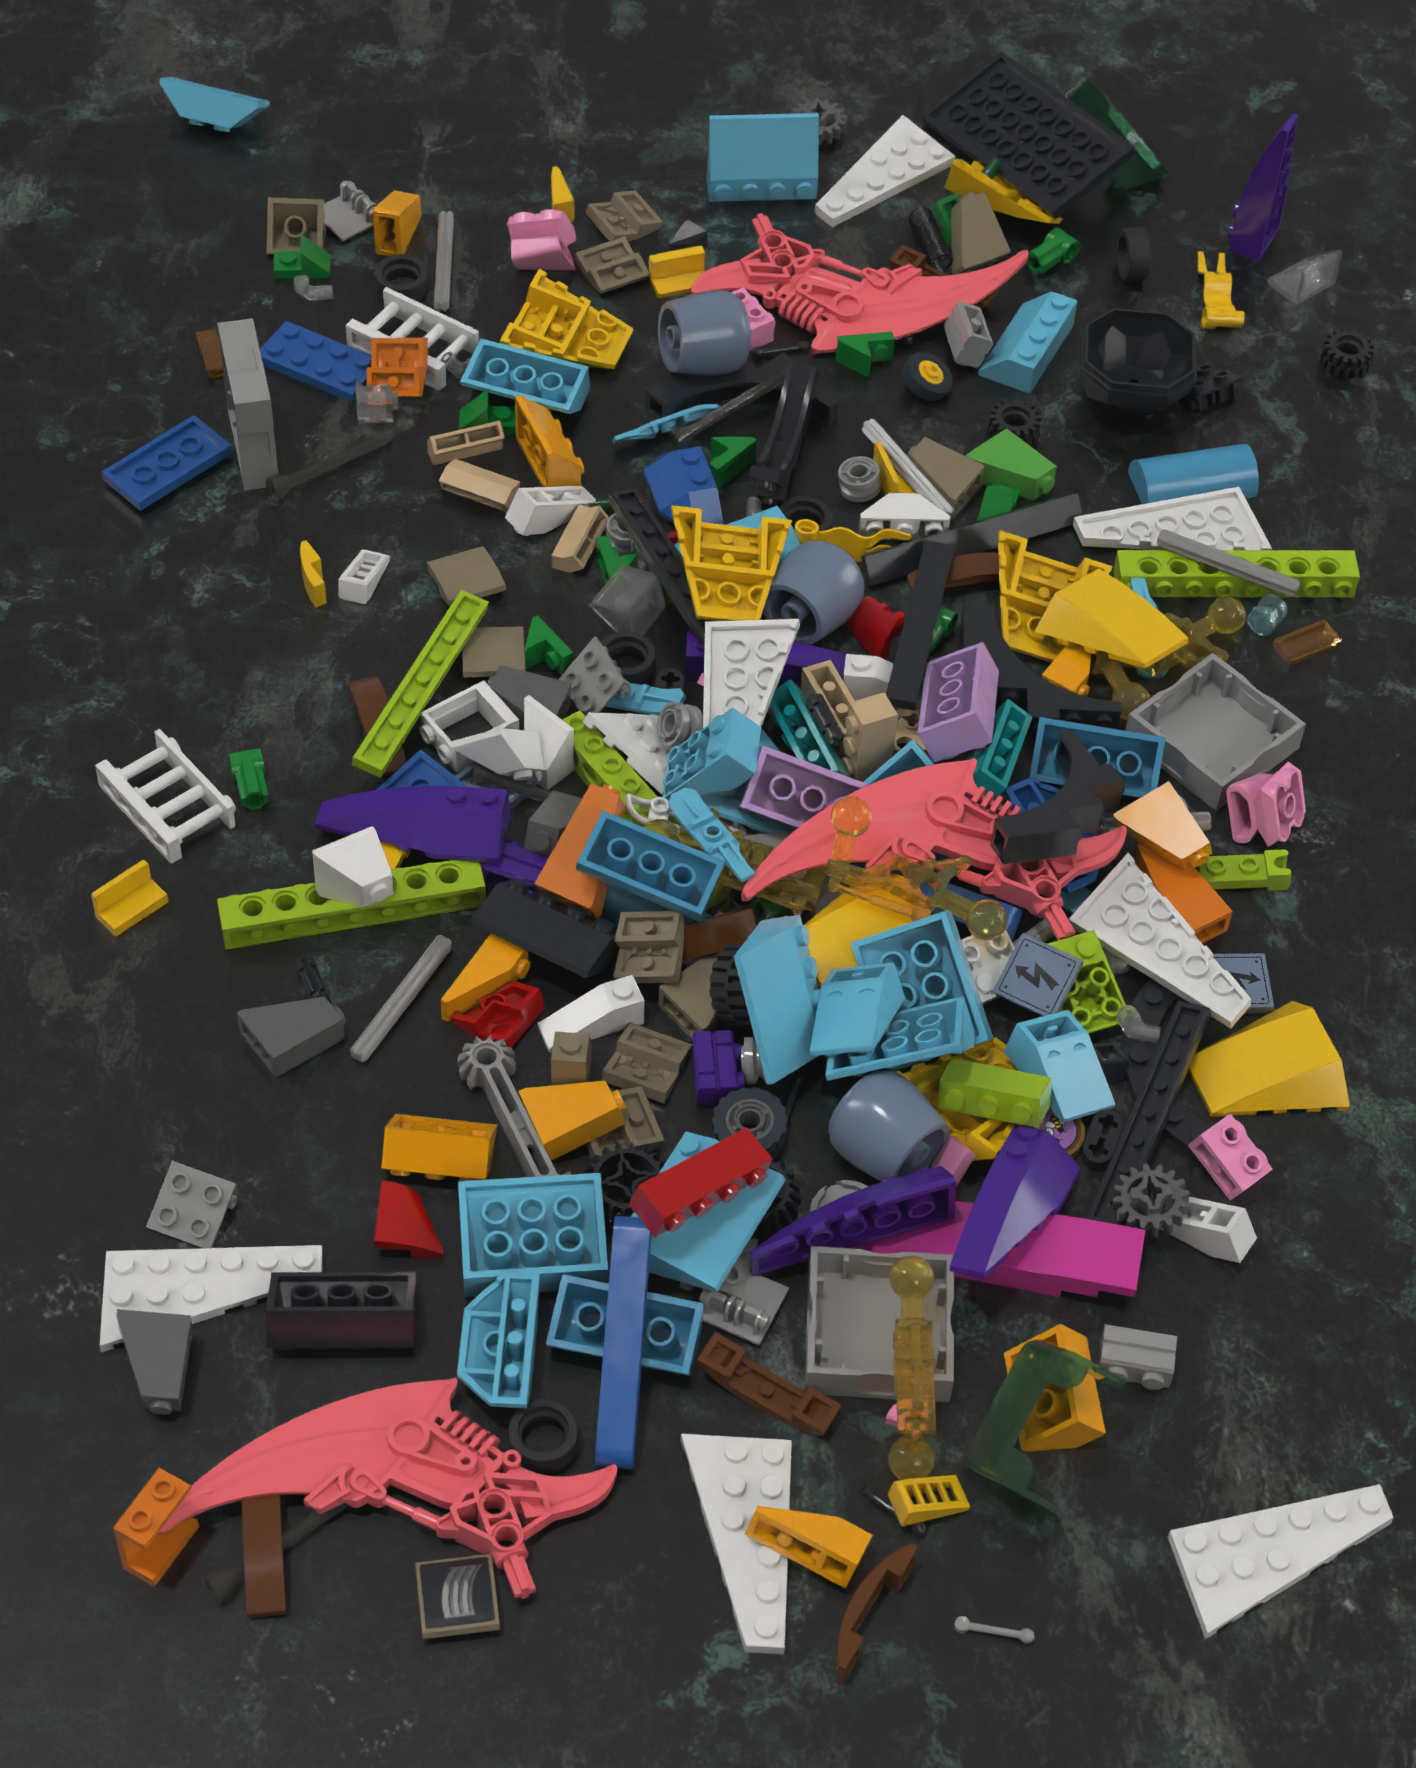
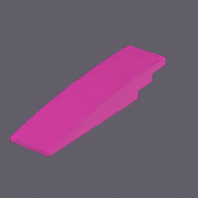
(1059, 1257)

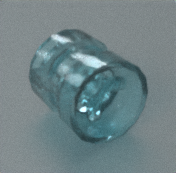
(1267, 614)

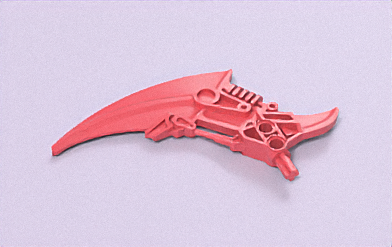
(839, 305)
(945, 814)
(396, 1439)

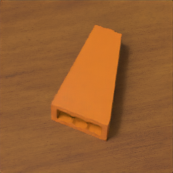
(560, 873)
(1187, 893)

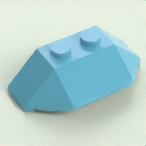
(211, 105)
(501, 1340)

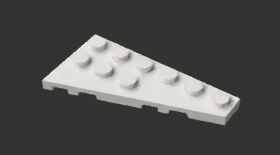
(890, 166)
(1212, 518)
(744, 667)
(639, 740)
(1155, 939)
(194, 1280)
(731, 1482)
(1259, 1554)

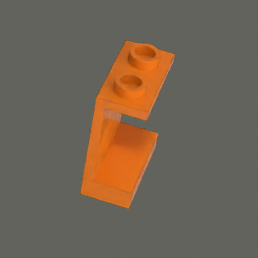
(136, 1532)

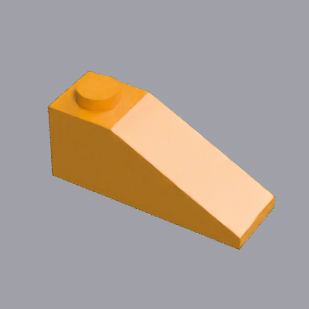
(1070, 670)
(489, 969)
(813, 1540)

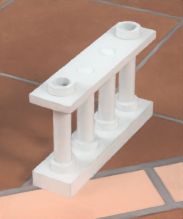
(415, 316)
(151, 820)

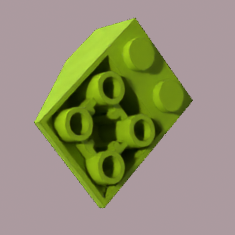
(1094, 994)

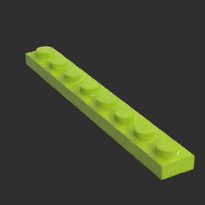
(420, 684)

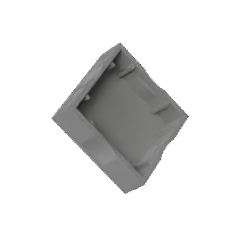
(248, 402)
(1217, 729)
(854, 1322)

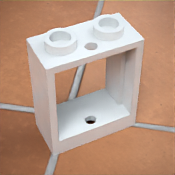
(474, 699)

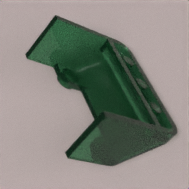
(1145, 164)
(993, 1449)

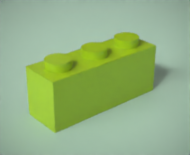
(995, 1092)

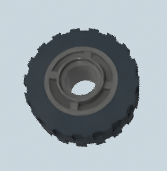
(752, 1108)

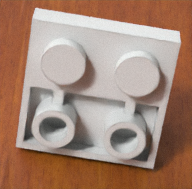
(987, 962)

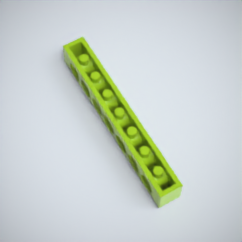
(1174, 575)
(603, 765)
(302, 912)

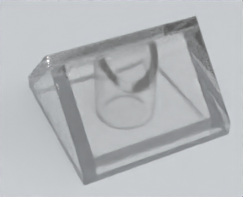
(1307, 276)
(630, 600)

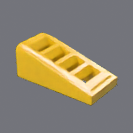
(561, 196)
(910, 1513)

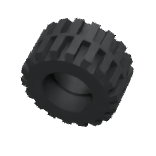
(727, 990)

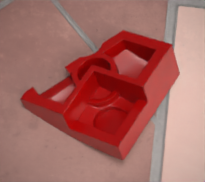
(875, 626)
(503, 1014)
(404, 1223)

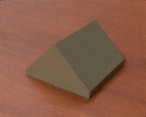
(291, 218)

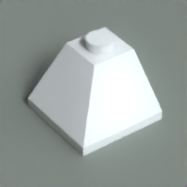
(556, 743)
(504, 751)
(353, 869)

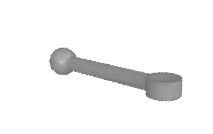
(963, 1625)

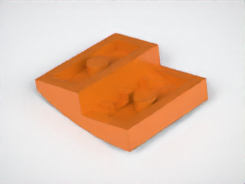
(399, 364)

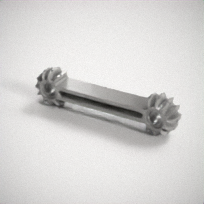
(515, 1124)

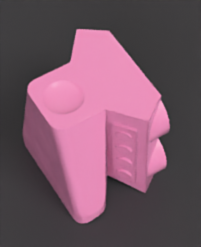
(541, 240)
(1267, 805)

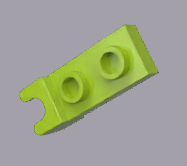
(1248, 871)

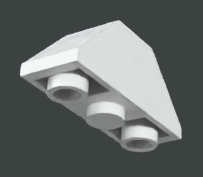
(904, 513)

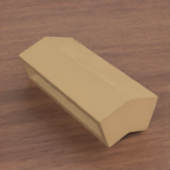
(465, 442)
(479, 484)
(579, 538)

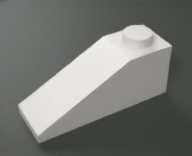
(546, 508)
(869, 676)
(598, 1012)
(1216, 1229)

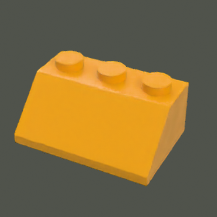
(545, 445)
(438, 1147)
(1062, 1415)

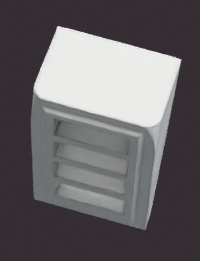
(361, 579)

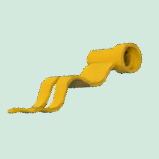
(1217, 297)
(845, 538)

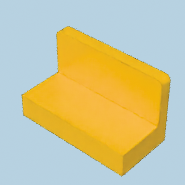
(676, 270)
(889, 477)
(128, 899)

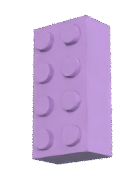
(958, 702)
(792, 789)

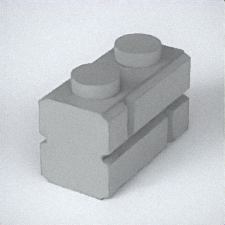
(968, 334)
(1138, 1355)

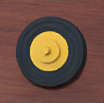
(927, 376)

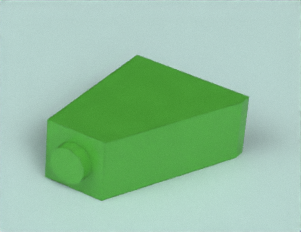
(1015, 464)

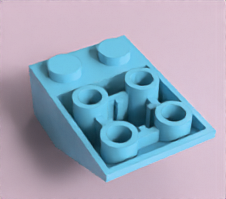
(714, 757)
(855, 1009)
(1062, 1050)

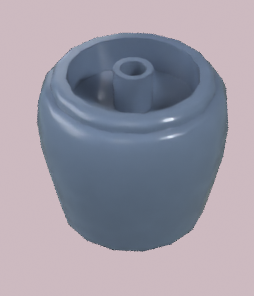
(704, 333)
(816, 586)
(887, 1127)

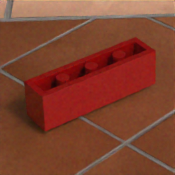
(701, 1182)

